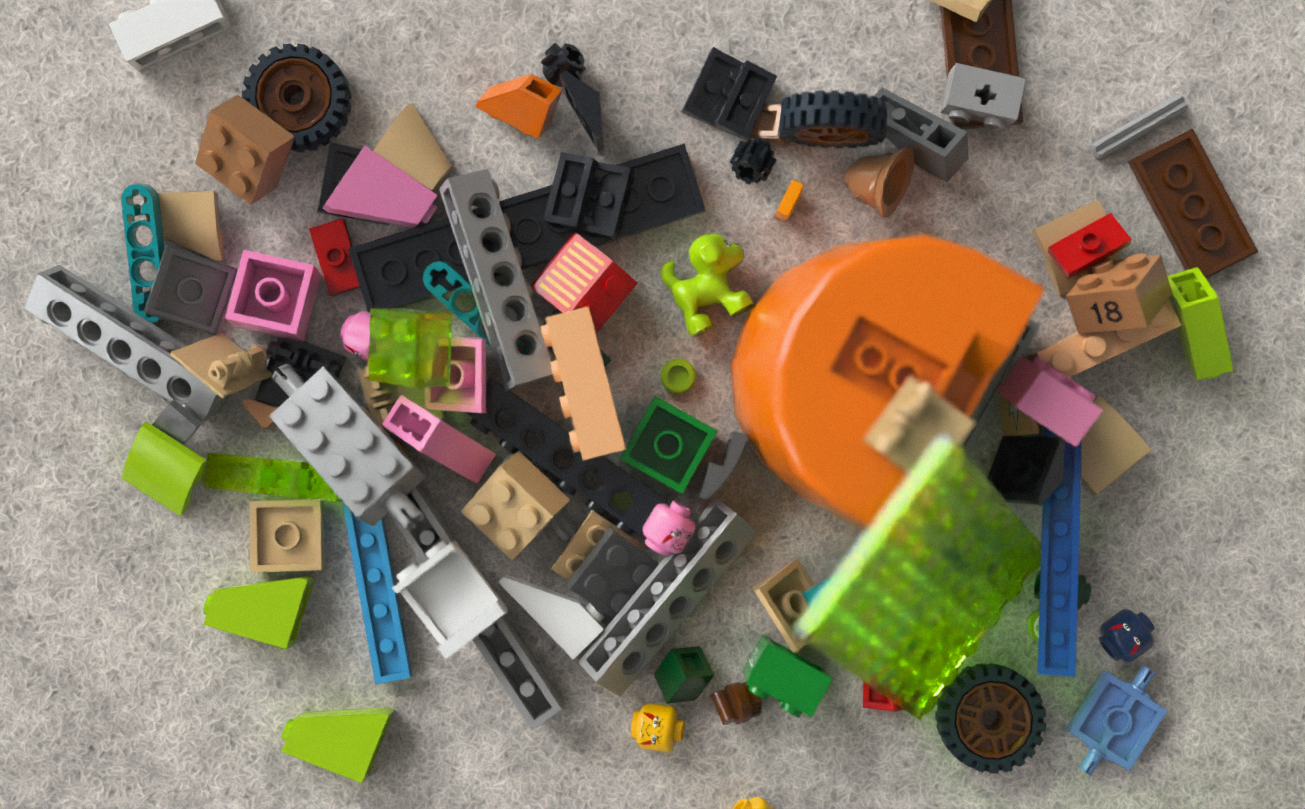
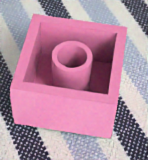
(273, 296)
(1050, 398)

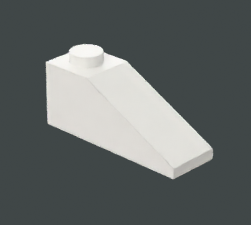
(561, 616)

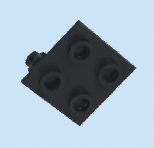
(304, 359)

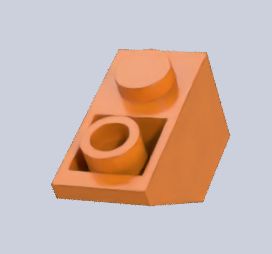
(522, 103)

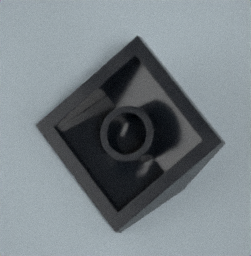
(586, 105)
(1027, 468)

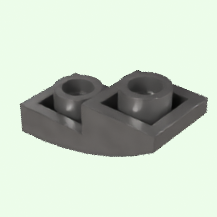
(178, 421)

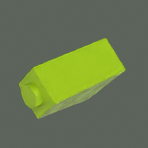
(1202, 324)
(261, 610)
(338, 739)

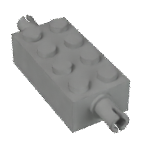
(347, 447)

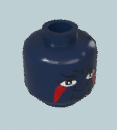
(1127, 635)

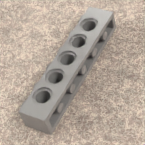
(480, 265)
(119, 338)
(666, 598)

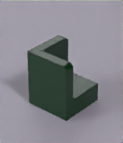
(683, 674)

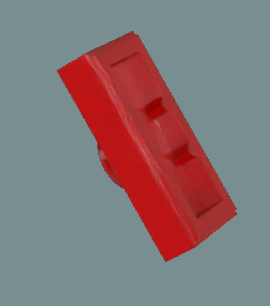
(1089, 245)
(331, 246)

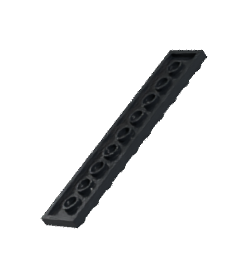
(394, 266)

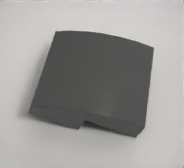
(717, 474)

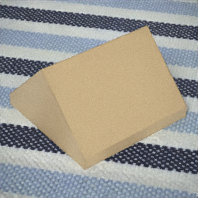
(784, 600)

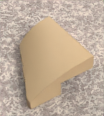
(414, 149)
(192, 221)

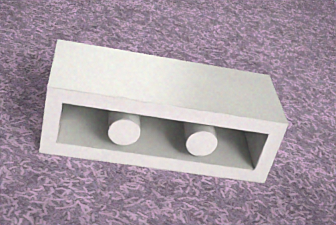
(167, 28)

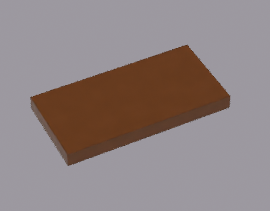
(982, 44)
(1192, 205)

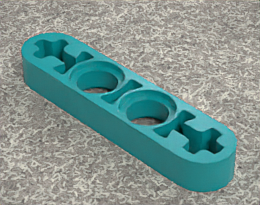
(137, 252)
(471, 318)

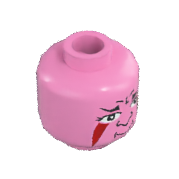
(356, 335)
(669, 528)

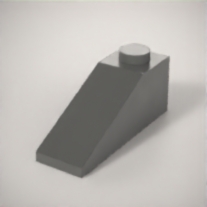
(936, 143)

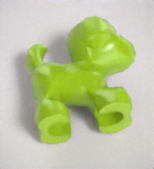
(713, 259)

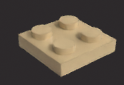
(287, 535)

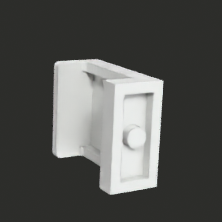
(450, 596)

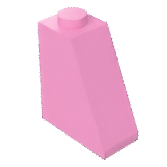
(381, 193)
(438, 439)

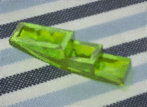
(266, 477)

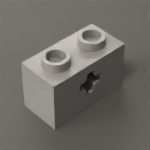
(998, 89)

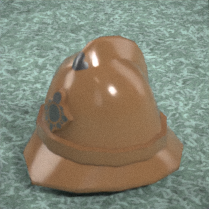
(881, 179)

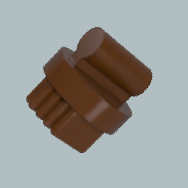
(736, 703)

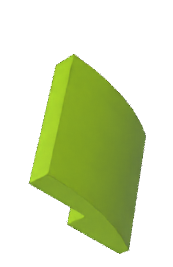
(163, 468)

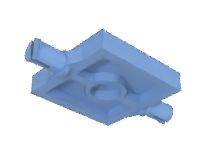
(1116, 720)

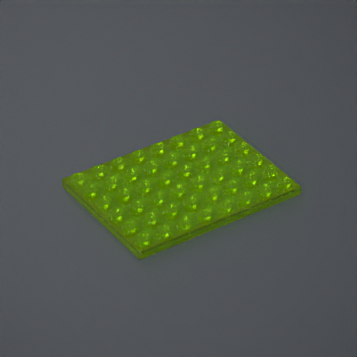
(924, 581)

